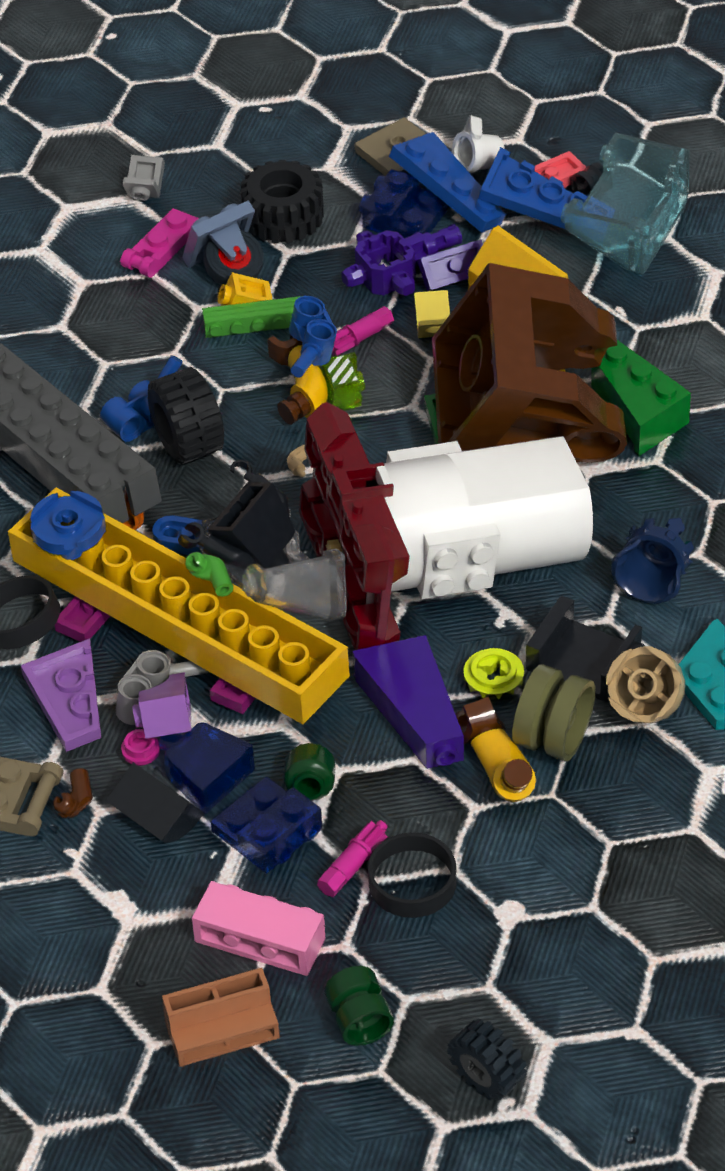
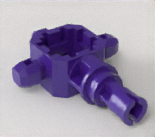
(402, 252)

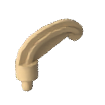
(295, 461)

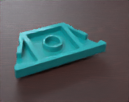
(705, 674)

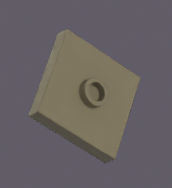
(377, 146)

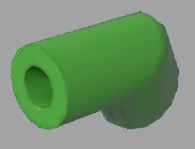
(210, 569)

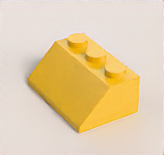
(508, 251)

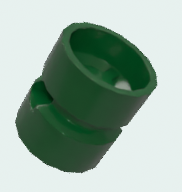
(359, 1005)

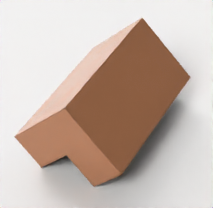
(220, 1017)

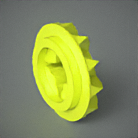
(485, 663)

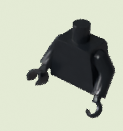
(250, 528)

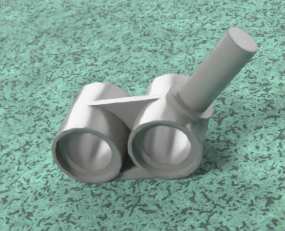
(147, 672)

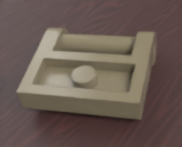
(14, 784)

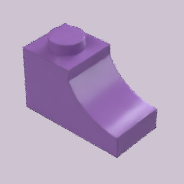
(164, 708)

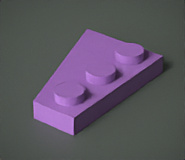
(67, 693)

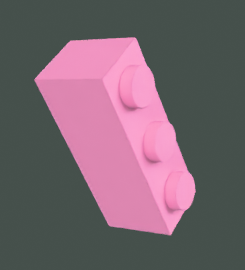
(259, 928)

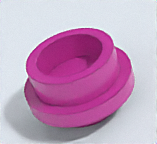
(138, 749)

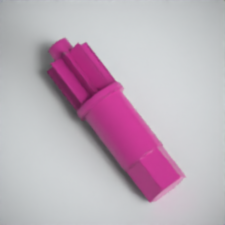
(353, 334)
(352, 858)

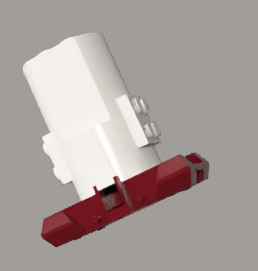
(437, 516)

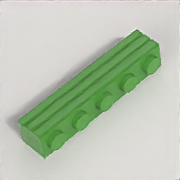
(248, 317)

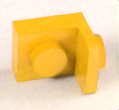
(243, 290)

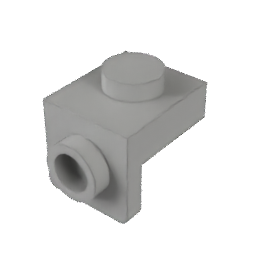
(144, 177)

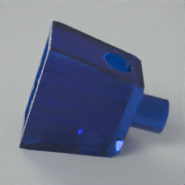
(206, 763)

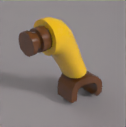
(308, 390)
(499, 755)

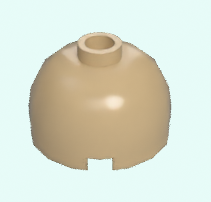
(645, 685)

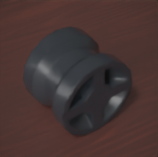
(585, 181)

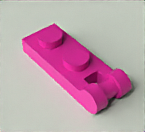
(159, 243)

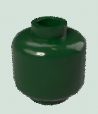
(310, 770)

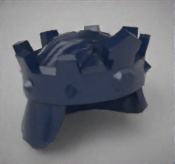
(652, 562)

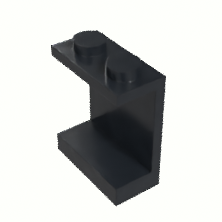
(577, 647)

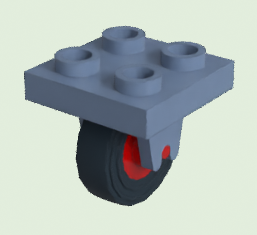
(225, 244)

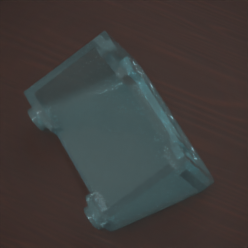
(632, 201)

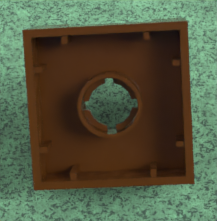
(503, 360)

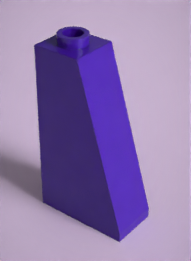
(412, 697)

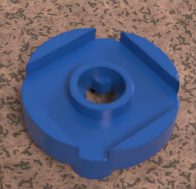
(72, 539)

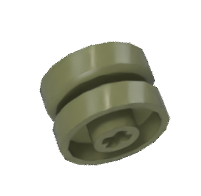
(553, 712)

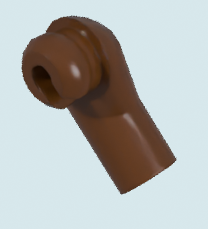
(78, 799)

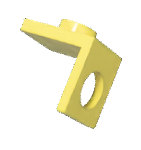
(431, 311)

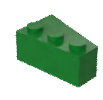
(649, 399)

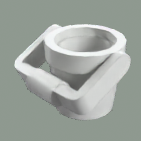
(475, 149)

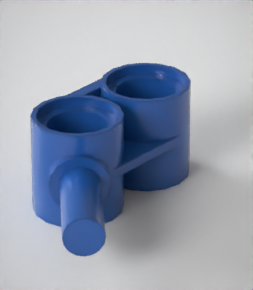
(316, 331)
(134, 417)

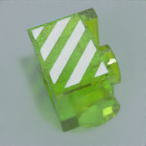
(344, 381)

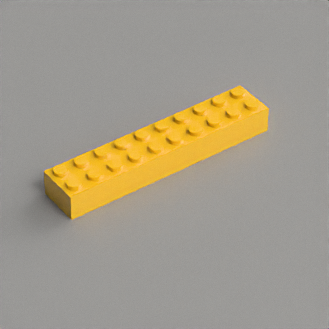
(228, 635)

